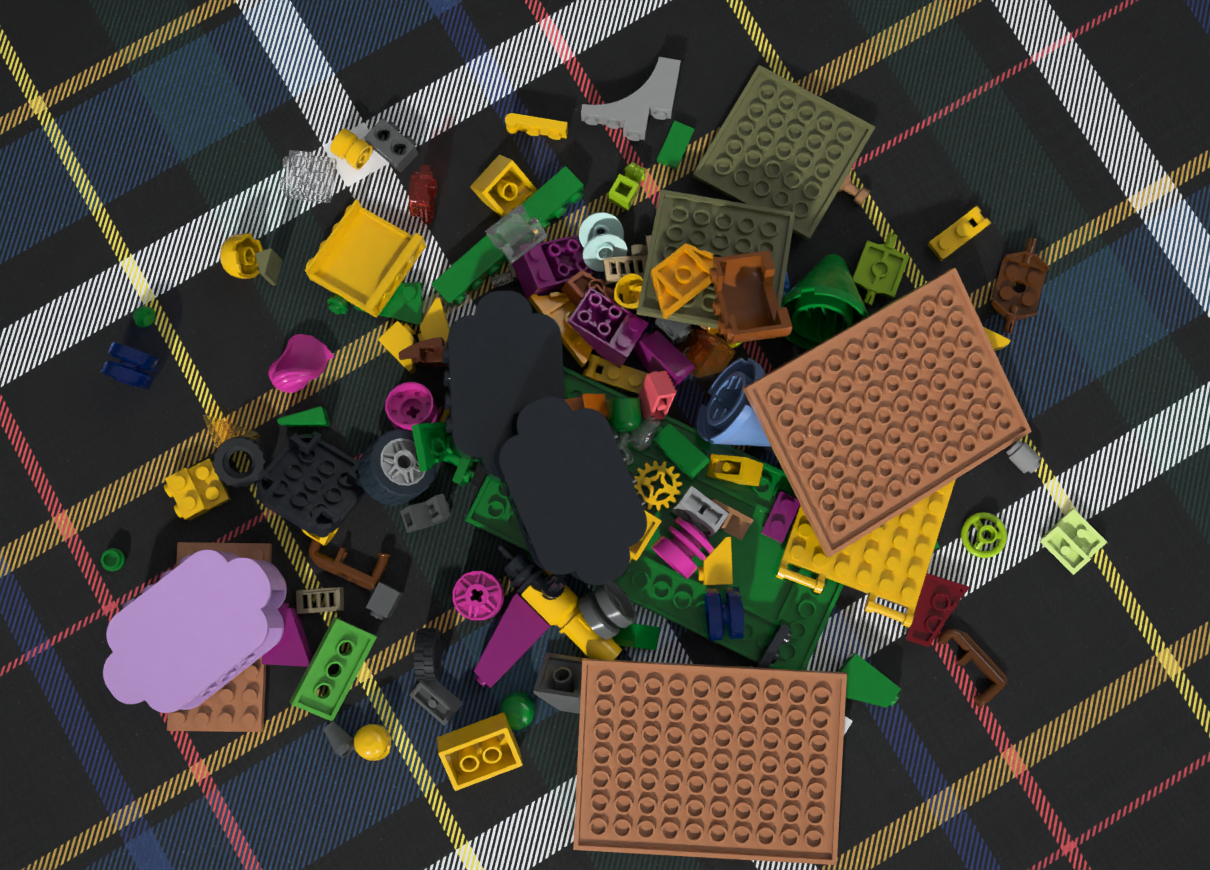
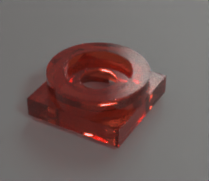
(422, 193)

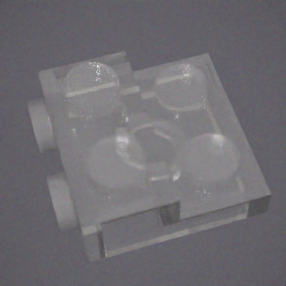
(308, 177)

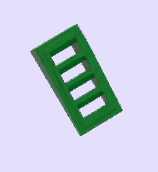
(309, 418)

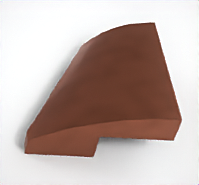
(580, 283)
(425, 353)

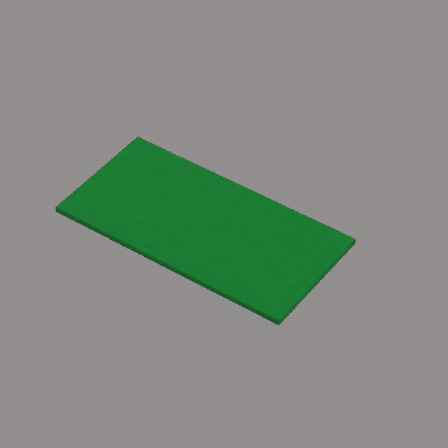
(755, 558)

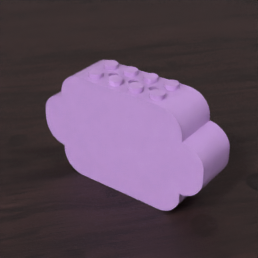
(194, 630)

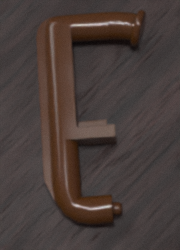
(345, 571)
(980, 659)

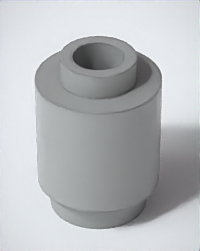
(1023, 457)

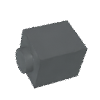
(383, 601)

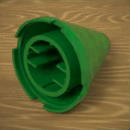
(823, 303)

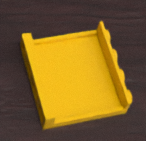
(365, 259)

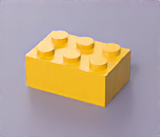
(479, 751)

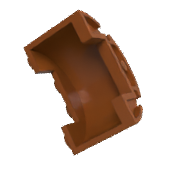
(747, 298)

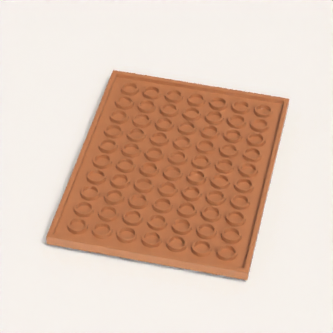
(888, 411)
(709, 761)

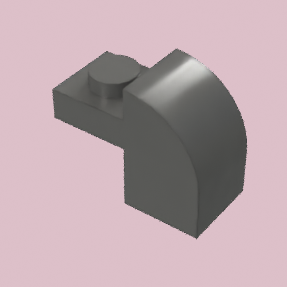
(426, 513)

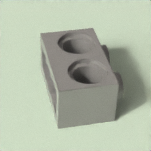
(700, 511)

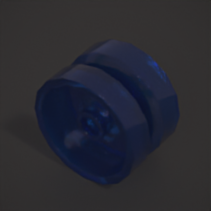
(130, 366)
(726, 613)

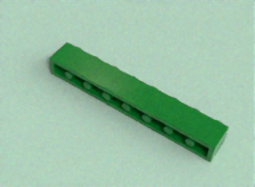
(486, 259)

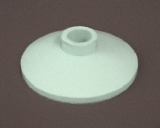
(596, 221)
(594, 253)

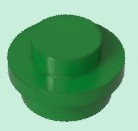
(337, 304)
(144, 316)
(113, 559)

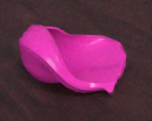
(301, 362)

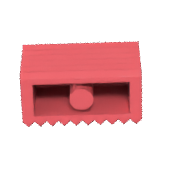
(657, 395)

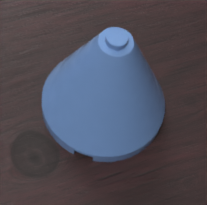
(728, 413)

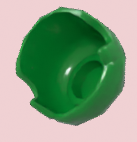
(518, 709)

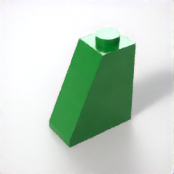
(680, 451)
(867, 683)

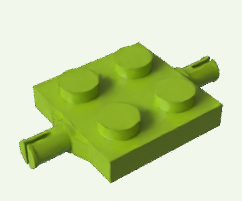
(880, 269)

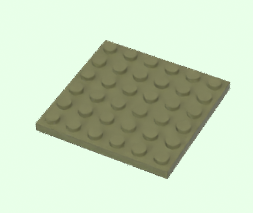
(784, 150)
(721, 229)

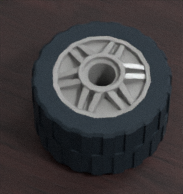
(392, 470)

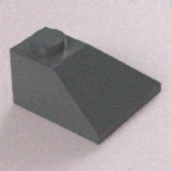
(560, 682)

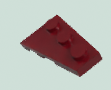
(933, 607)

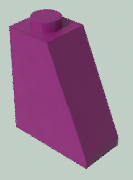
(660, 355)
(293, 646)

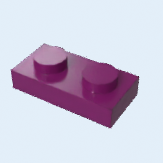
(780, 517)

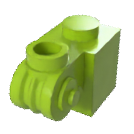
(627, 187)

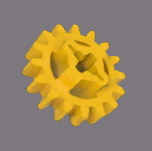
(667, 489)

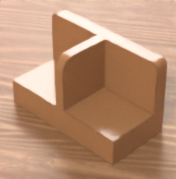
(735, 523)

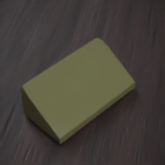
(269, 265)

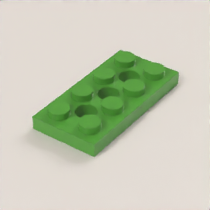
(339, 684)

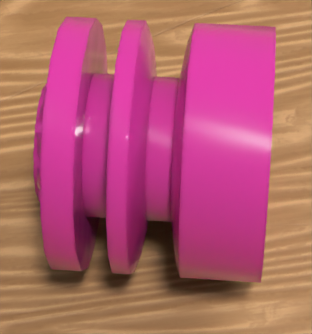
(409, 401)
(682, 547)
(491, 599)

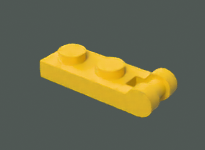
(535, 126)
(958, 234)
(621, 378)

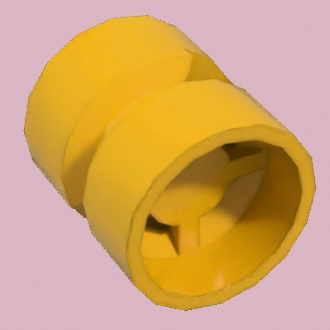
(349, 147)

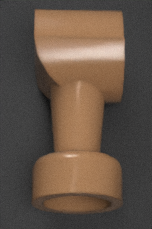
(851, 189)

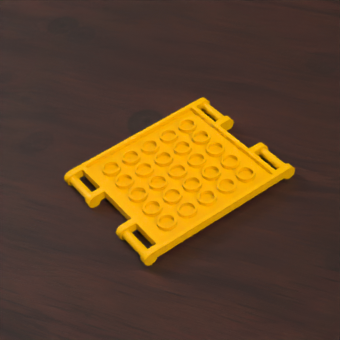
(883, 563)

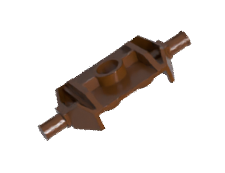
(1027, 270)

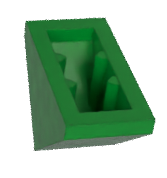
(638, 636)

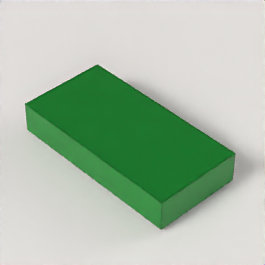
(675, 145)

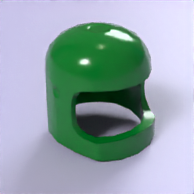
(624, 413)

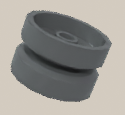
(607, 609)

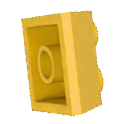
(503, 186)

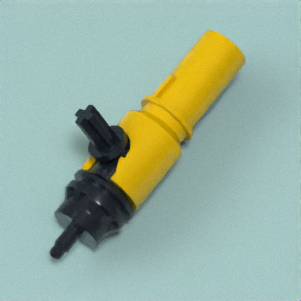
(556, 603)

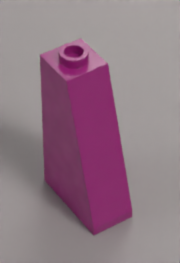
(512, 638)

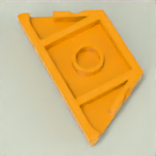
(681, 277)
(560, 309)

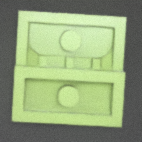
(1073, 541)

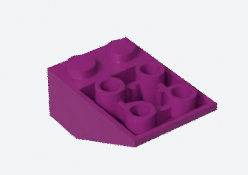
(550, 265)
(607, 327)

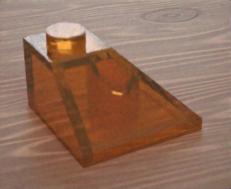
(706, 352)

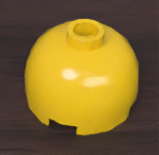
(238, 255)

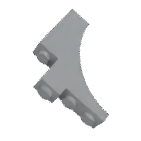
(633, 112)

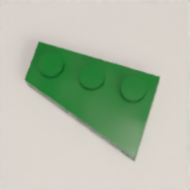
(405, 304)
(431, 444)

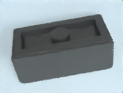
(436, 700)

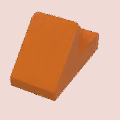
(591, 401)

